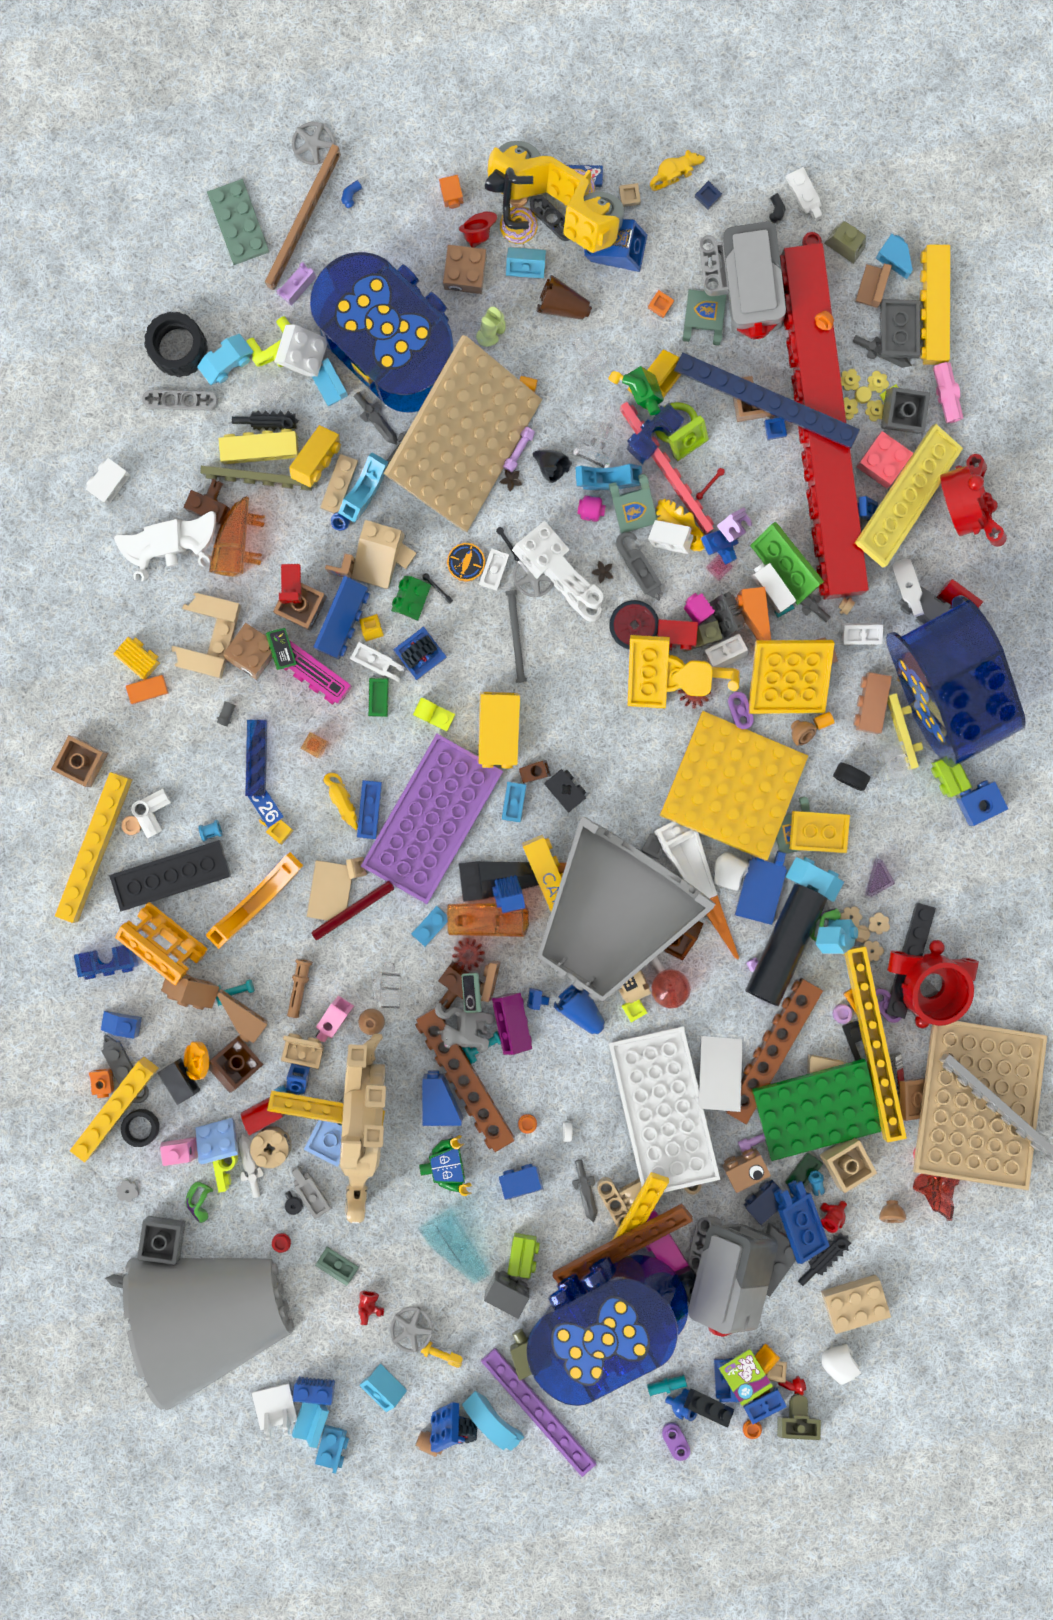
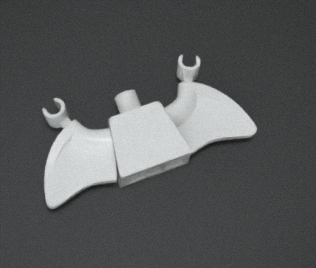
(166, 541)

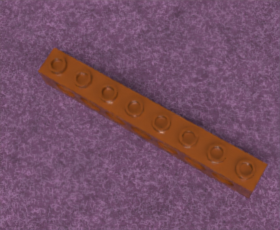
(782, 1044)
(493, 1141)

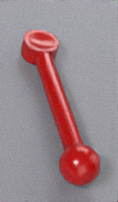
(720, 472)

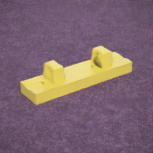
(901, 728)

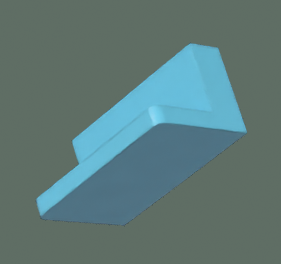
(525, 262)
(329, 384)
(383, 1388)
(310, 1423)

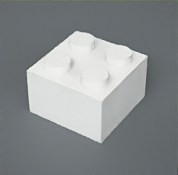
(301, 350)

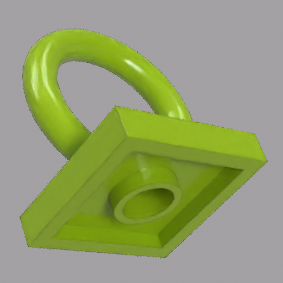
(687, 437)

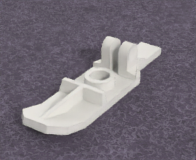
(907, 577)

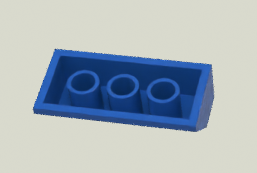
(341, 618)

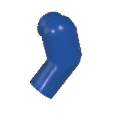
(348, 194)

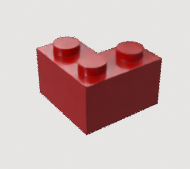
(680, 633)

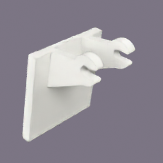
(274, 1407)

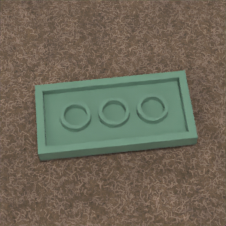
(238, 222)

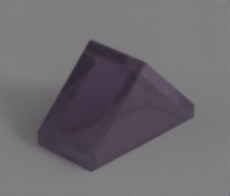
(879, 879)

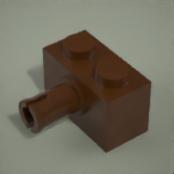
(202, 504)
(453, 981)

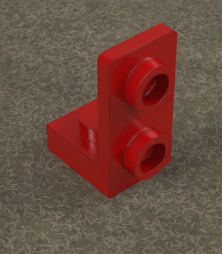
(290, 583)

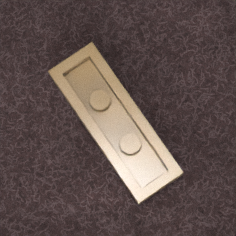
(339, 483)

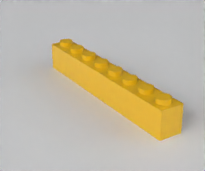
(93, 847)

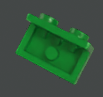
(410, 597)

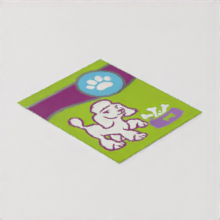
(745, 1377)

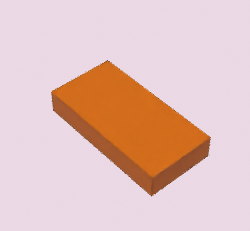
(147, 689)

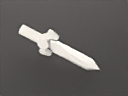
(249, 1166)

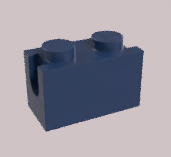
(763, 1203)

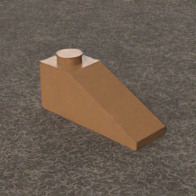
(245, 1020)

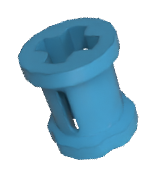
(210, 830)

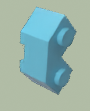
(232, 354)
(808, 875)
(837, 937)

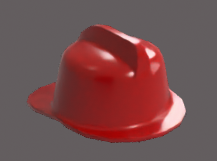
(477, 228)

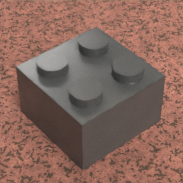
(905, 410)
(161, 1240)
(507, 1294)

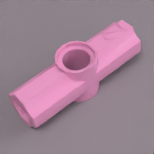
(948, 392)

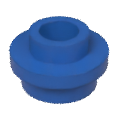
(336, 524)

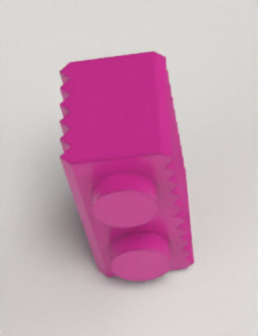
(698, 608)

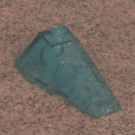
(451, 1242)

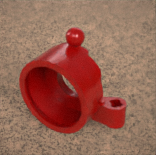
(969, 503)
(956, 990)

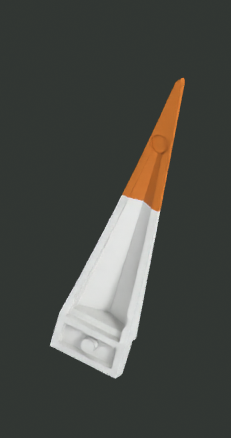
(688, 857)

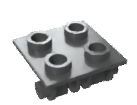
(723, 615)

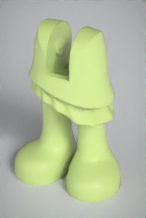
(491, 324)

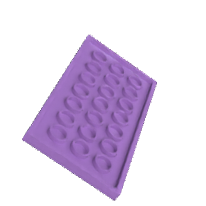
(431, 819)

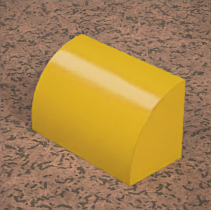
(663, 369)

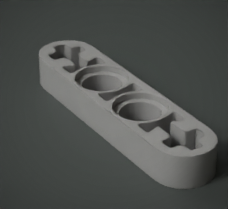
(180, 400)

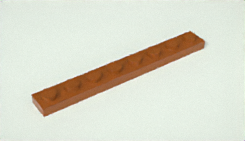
(628, 1242)

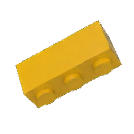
(315, 456)

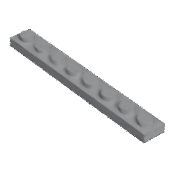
(996, 1104)

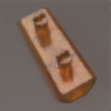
(229, 546)
(486, 920)

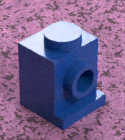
(297, 1084)

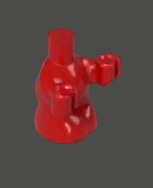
(835, 1216)
(367, 1306)

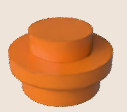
(824, 320)
(527, 1123)
(752, 1431)

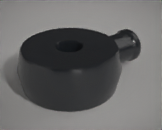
(292, 1200)

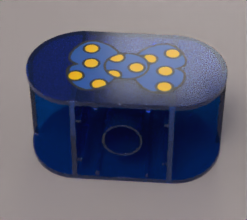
(383, 327)
(958, 682)
(607, 1328)

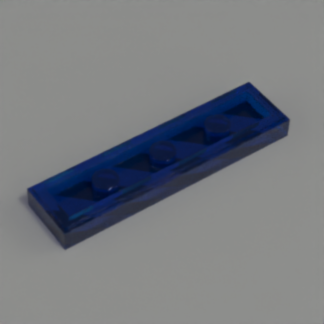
(256, 758)

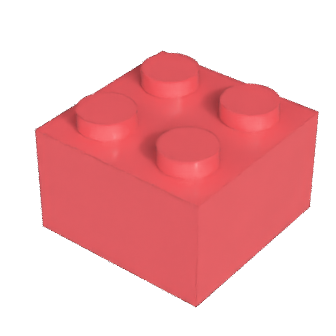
(884, 460)

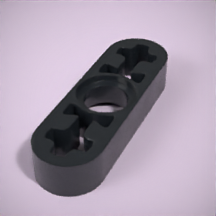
(552, 210)

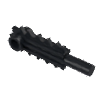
(268, 420)
(825, 1258)

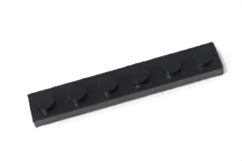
(914, 945)

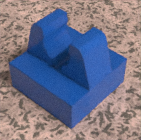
(536, 999)

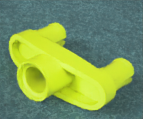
(261, 357)

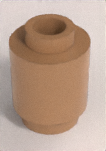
(424, 1444)

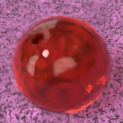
(670, 988)

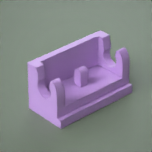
(296, 284)
(732, 527)

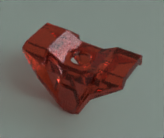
(938, 1195)

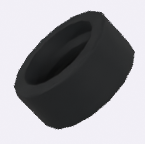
(150, 1116)

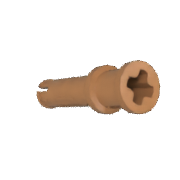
(300, 979)

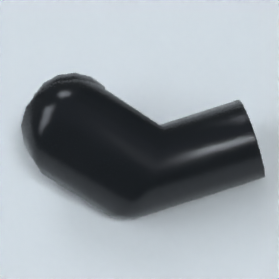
(779, 209)

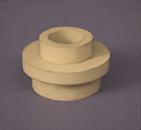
(846, 605)

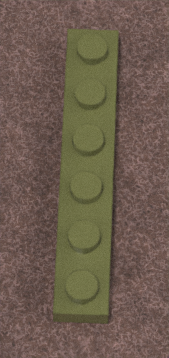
(250, 477)

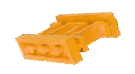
(154, 953)

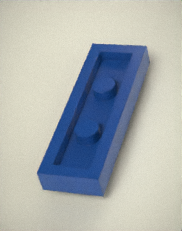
(369, 809)

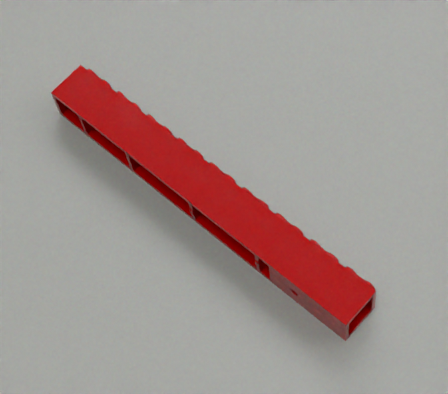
(825, 462)

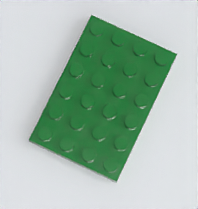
(817, 1109)

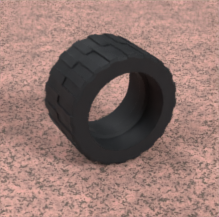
(159, 328)

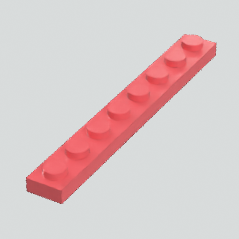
(672, 475)

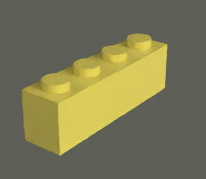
(258, 447)

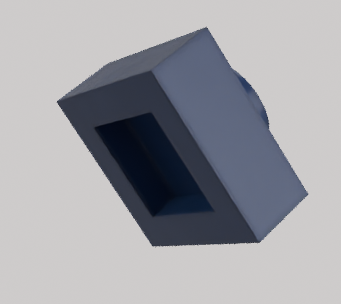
(708, 195)

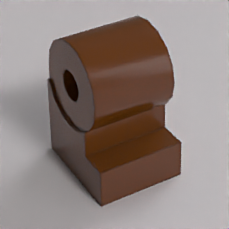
(535, 771)

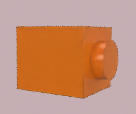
(451, 191)

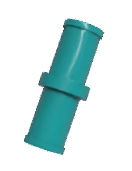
(667, 1385)

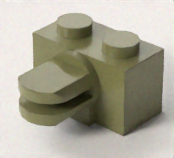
(798, 1423)

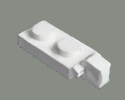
(805, 193)

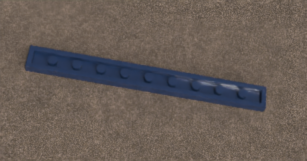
(767, 400)

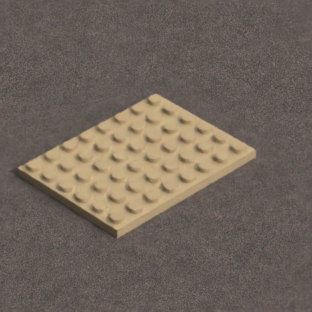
(463, 434)
(957, 1129)

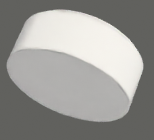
(567, 1132)

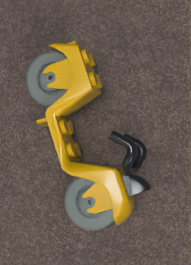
(521, 172)

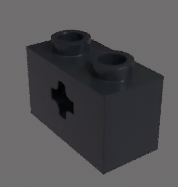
(555, 785)

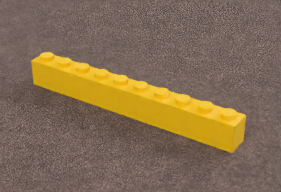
(875, 1044)

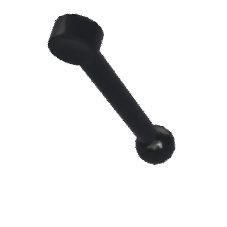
(500, 531)
(426, 577)

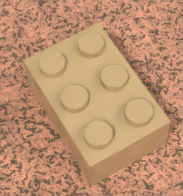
(856, 1304)

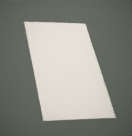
(720, 1074)

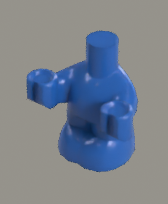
(677, 1406)

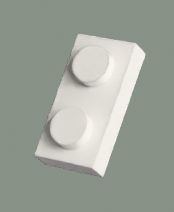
(494, 570)

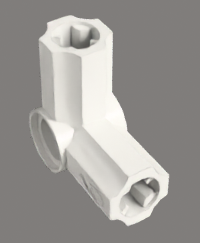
(152, 803)

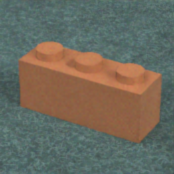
(872, 703)

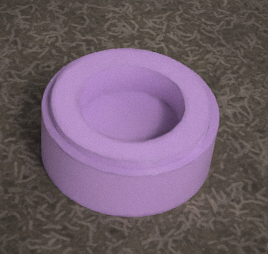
(842, 1013)

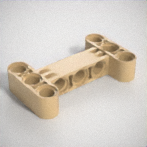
(626, 1196)

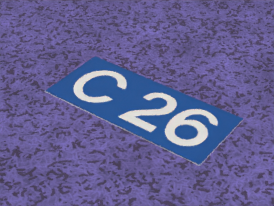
(267, 809)

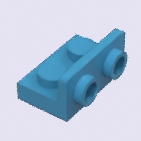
(331, 1447)

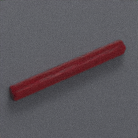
(352, 910)

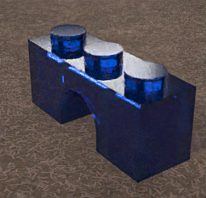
(666, 421)
(89, 964)

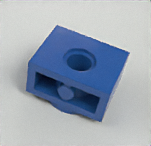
(970, 801)

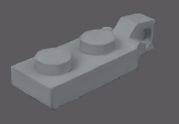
(310, 1193)

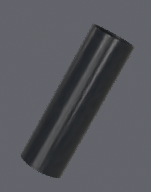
(786, 944)

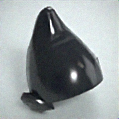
(552, 464)

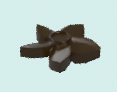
(511, 480)
(603, 571)

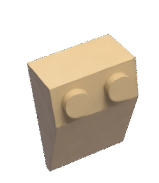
(377, 554)

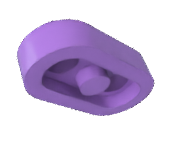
(740, 710)
(883, 1005)
(676, 1442)

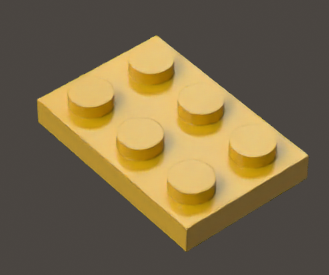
(819, 832)

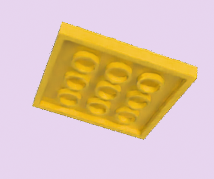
(790, 676)

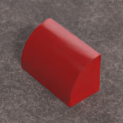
(953, 589)
(258, 1117)

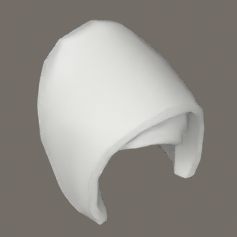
(730, 870)
(840, 1364)

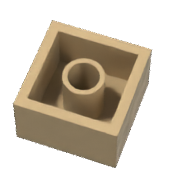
(848, 1164)

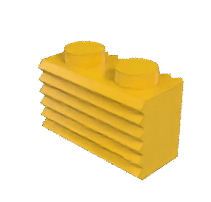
(137, 658)

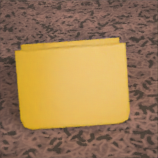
(371, 627)

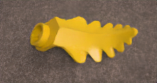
(676, 516)

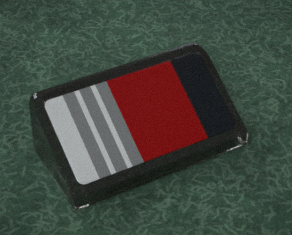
(897, 1068)

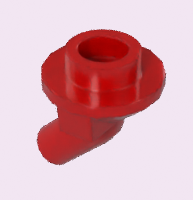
(798, 1385)

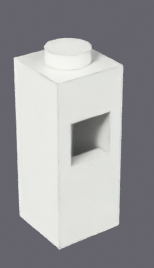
(776, 590)

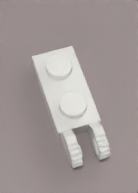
(375, 661)

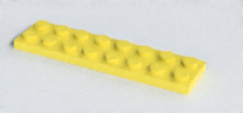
(908, 496)

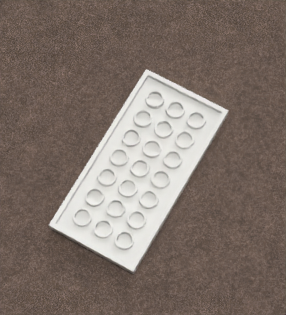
(663, 1109)

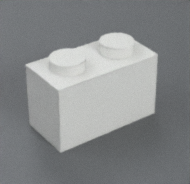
(107, 481)

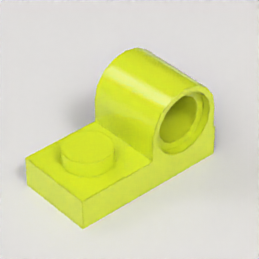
(434, 714)
(222, 1178)

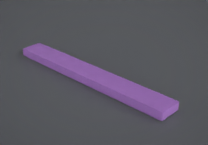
(538, 1412)

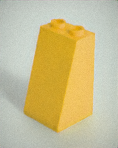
(498, 729)

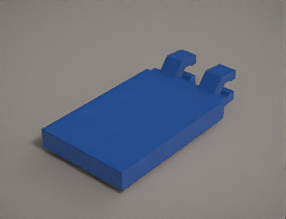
(762, 889)
(801, 1222)

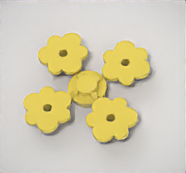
(863, 394)

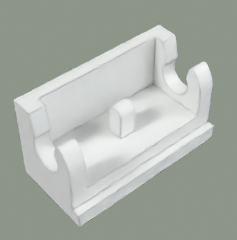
(671, 537)
(862, 633)
(727, 652)

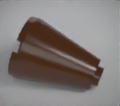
(562, 301)

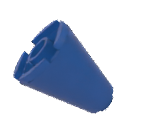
(580, 1009)

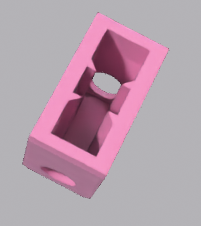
(333, 1018)
(178, 1151)

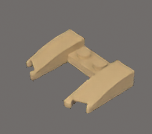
(227, 616)

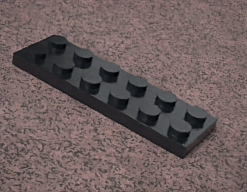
(170, 875)

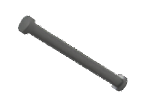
(516, 636)

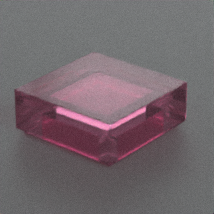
(718, 568)

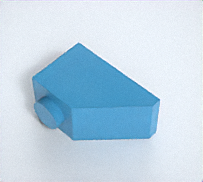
(896, 253)

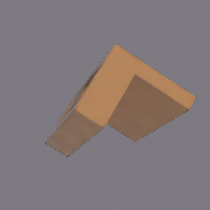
(873, 285)
(345, 570)

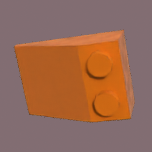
(755, 612)

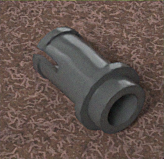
(226, 713)

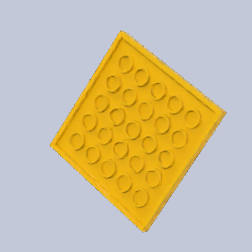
(734, 785)

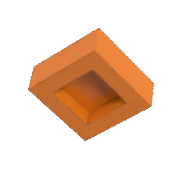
(661, 304)

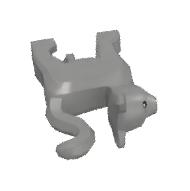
(467, 1028)

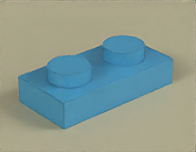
(513, 802)
(430, 926)

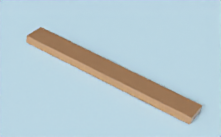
(303, 217)

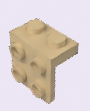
(301, 1051)

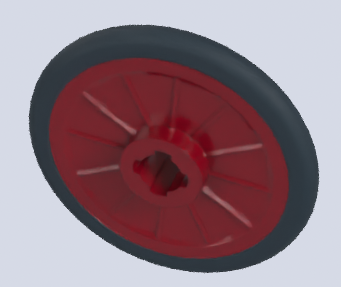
(626, 614)

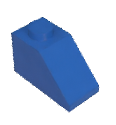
(121, 1024)

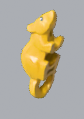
(673, 168)
(340, 797)

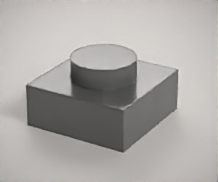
(653, 847)

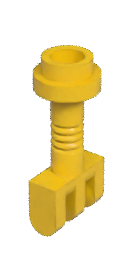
(453, 1359)

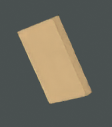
(329, 890)

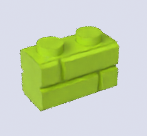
(952, 779)
(522, 1255)

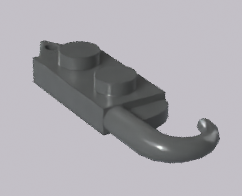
(639, 567)
(119, 1063)

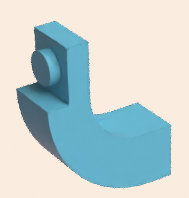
(364, 490)
(491, 1423)

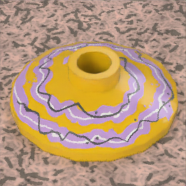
(521, 235)

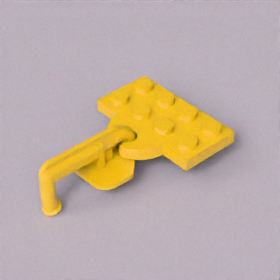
(653, 668)

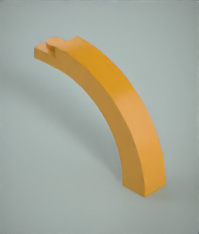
(255, 901)

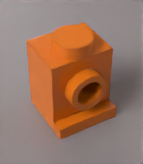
(106, 1078)

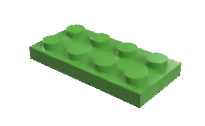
(795, 571)

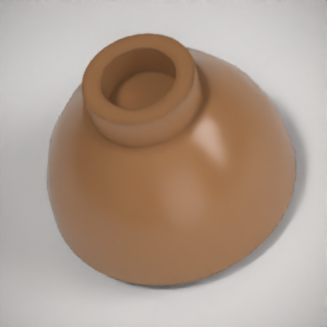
(802, 732)
(371, 1021)
(892, 1213)

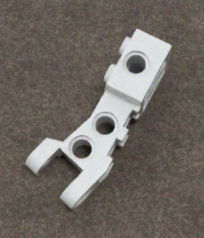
(544, 554)

